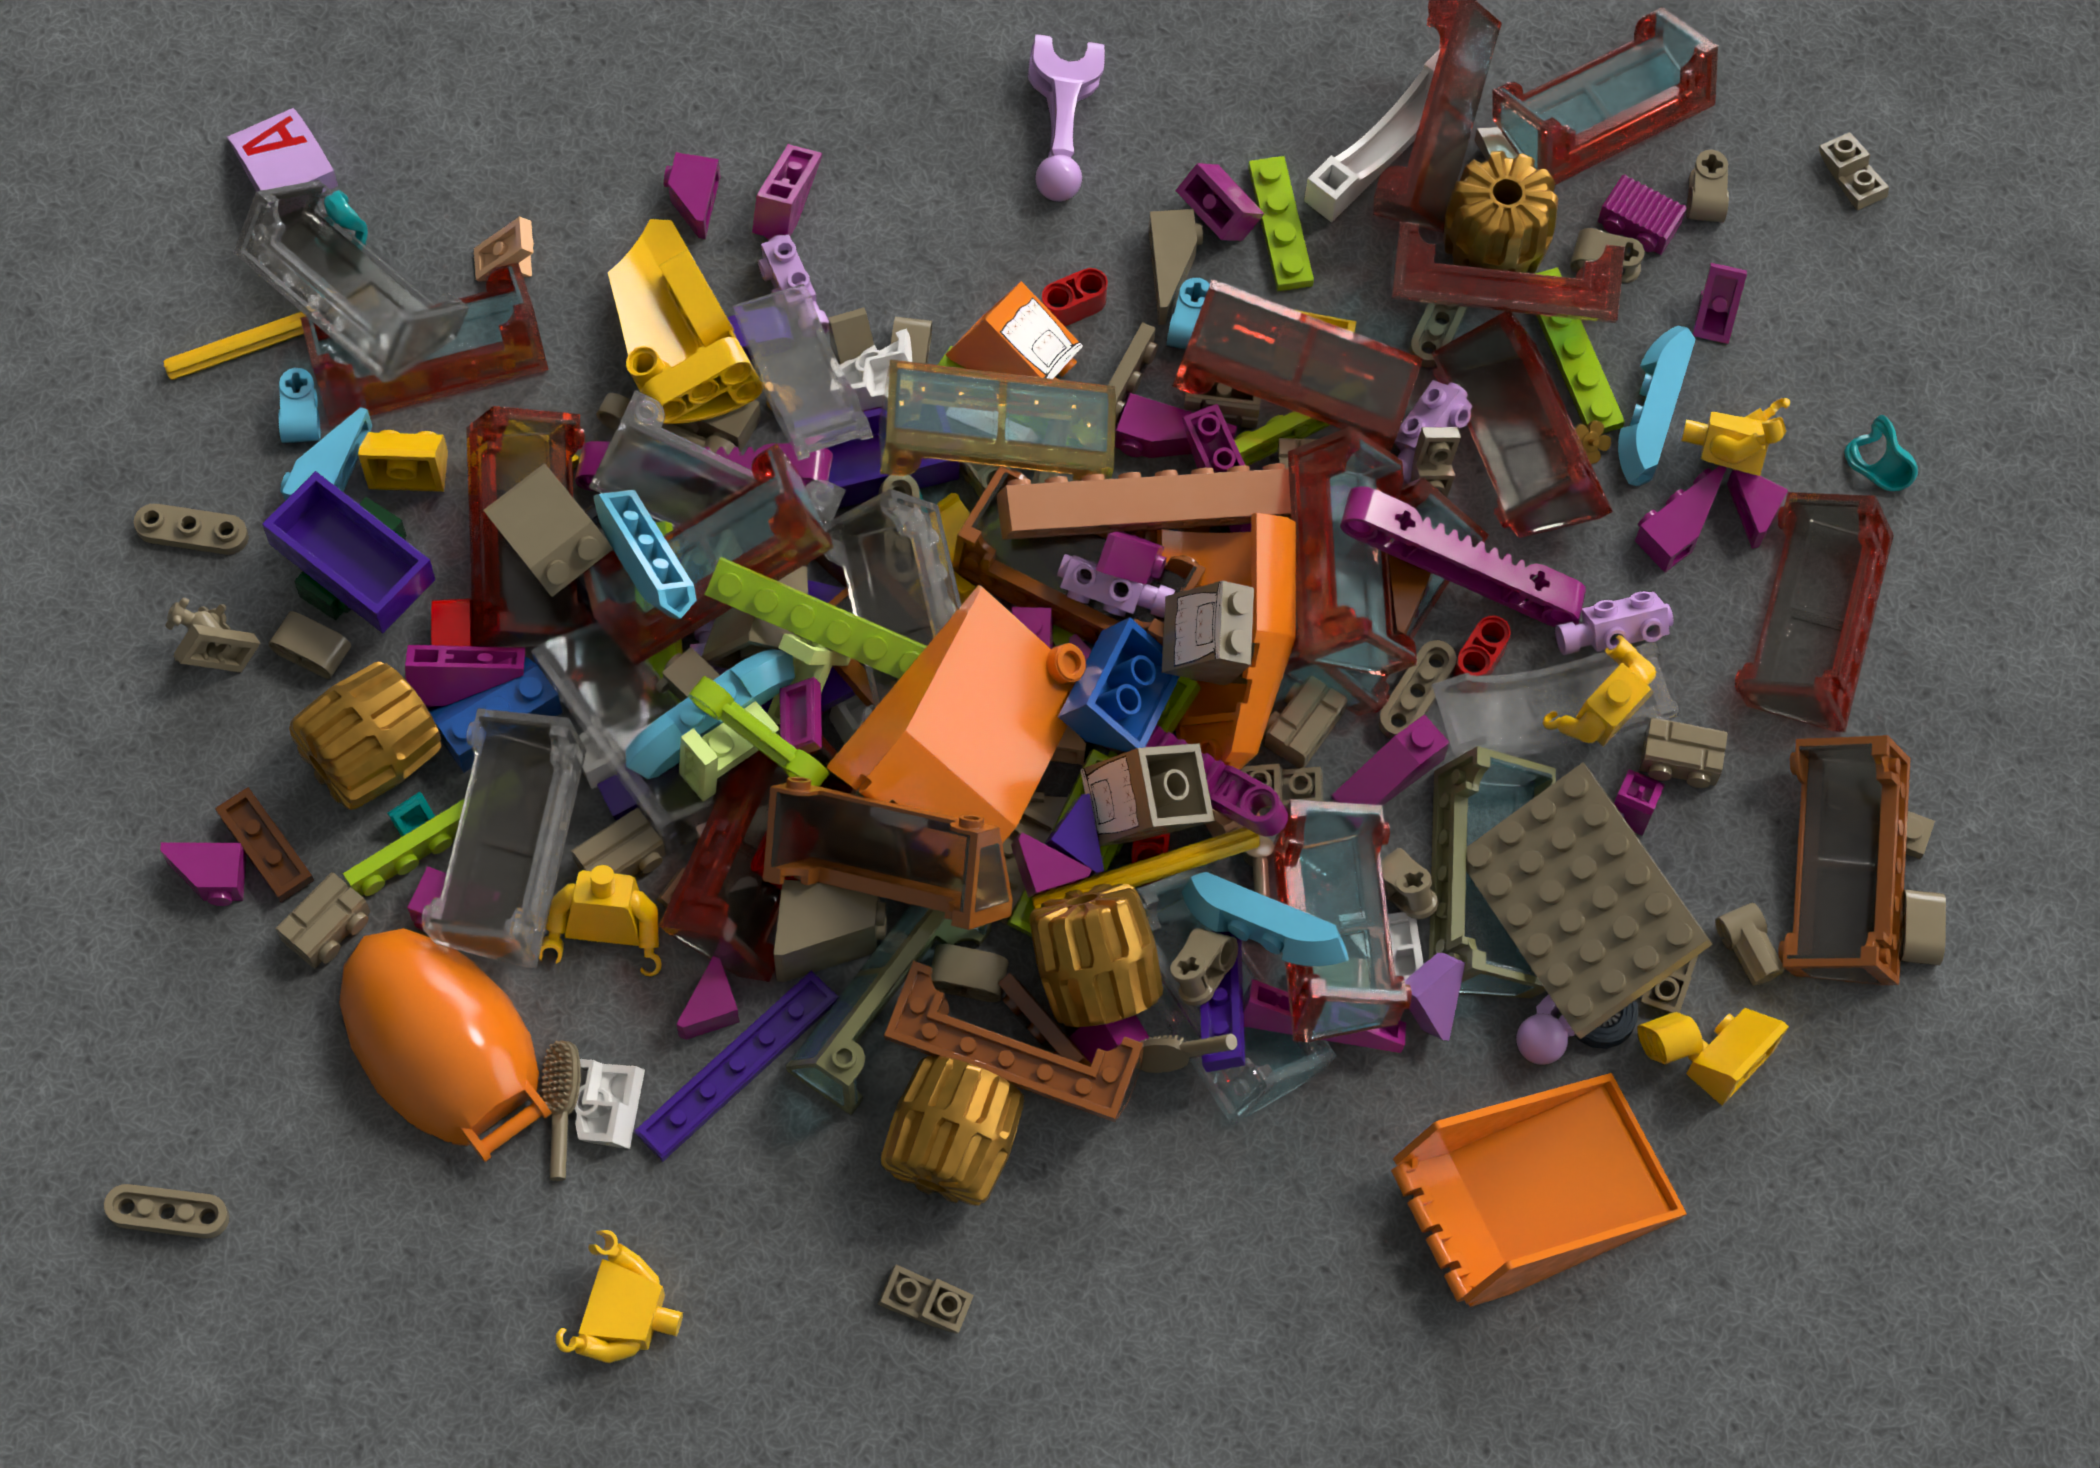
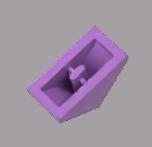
(1436, 994)

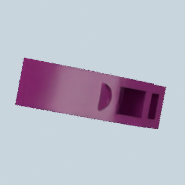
(1213, 446)

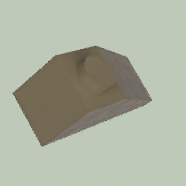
(1173, 251)

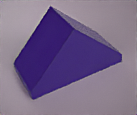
(1078, 836)

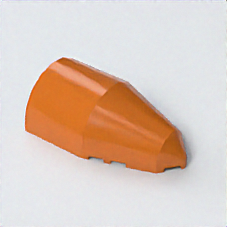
(1234, 716)

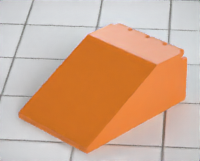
(963, 722)
(1534, 1187)

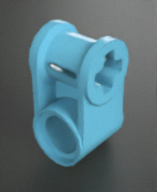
(1186, 311)
(298, 411)

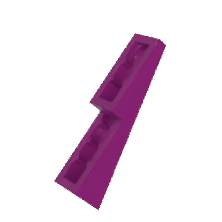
(1270, 1010)

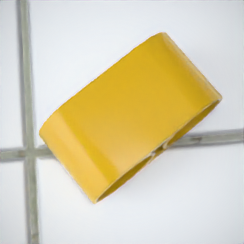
(1670, 1037)

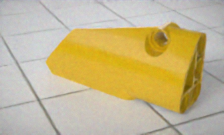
(678, 331)

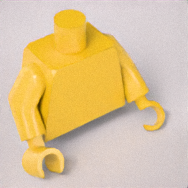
(1738, 440)
(1613, 700)
(603, 910)
(621, 1307)

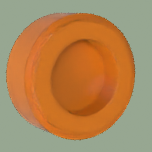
(1066, 663)

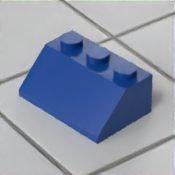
(1120, 689)
(524, 694)

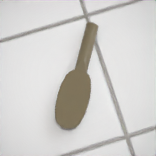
(1169, 1054)
(561, 1094)

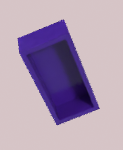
(858, 467)
(349, 552)

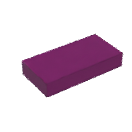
(801, 715)

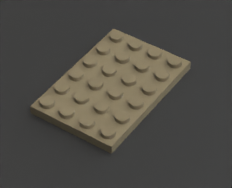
(1583, 900)

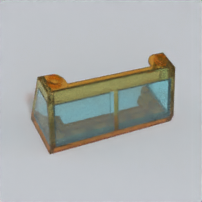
(994, 421)

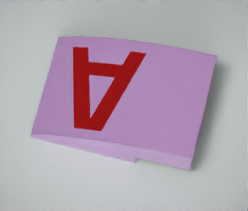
(281, 153)

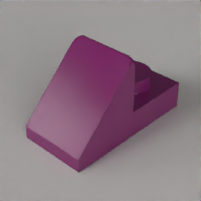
(1719, 303)

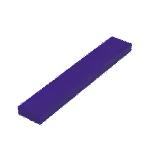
(736, 1066)

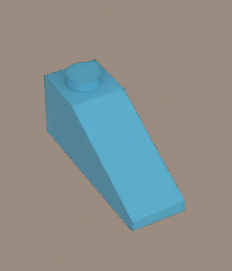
(332, 456)

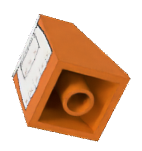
(1017, 339)

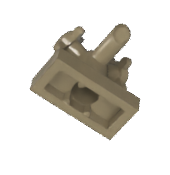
(210, 639)

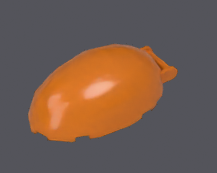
(439, 1040)

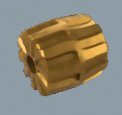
(1501, 215)
(365, 735)
(1096, 955)
(953, 1130)

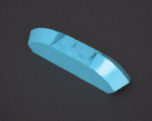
(1665, 369)
(645, 552)
(749, 681)
(1275, 925)

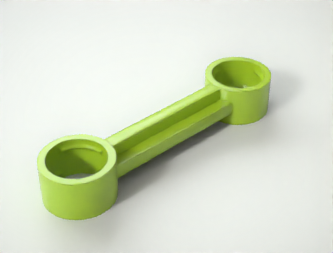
(721, 706)

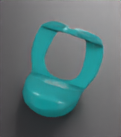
(343, 215)
(1897, 466)

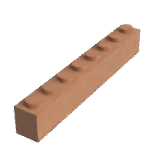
(1141, 502)

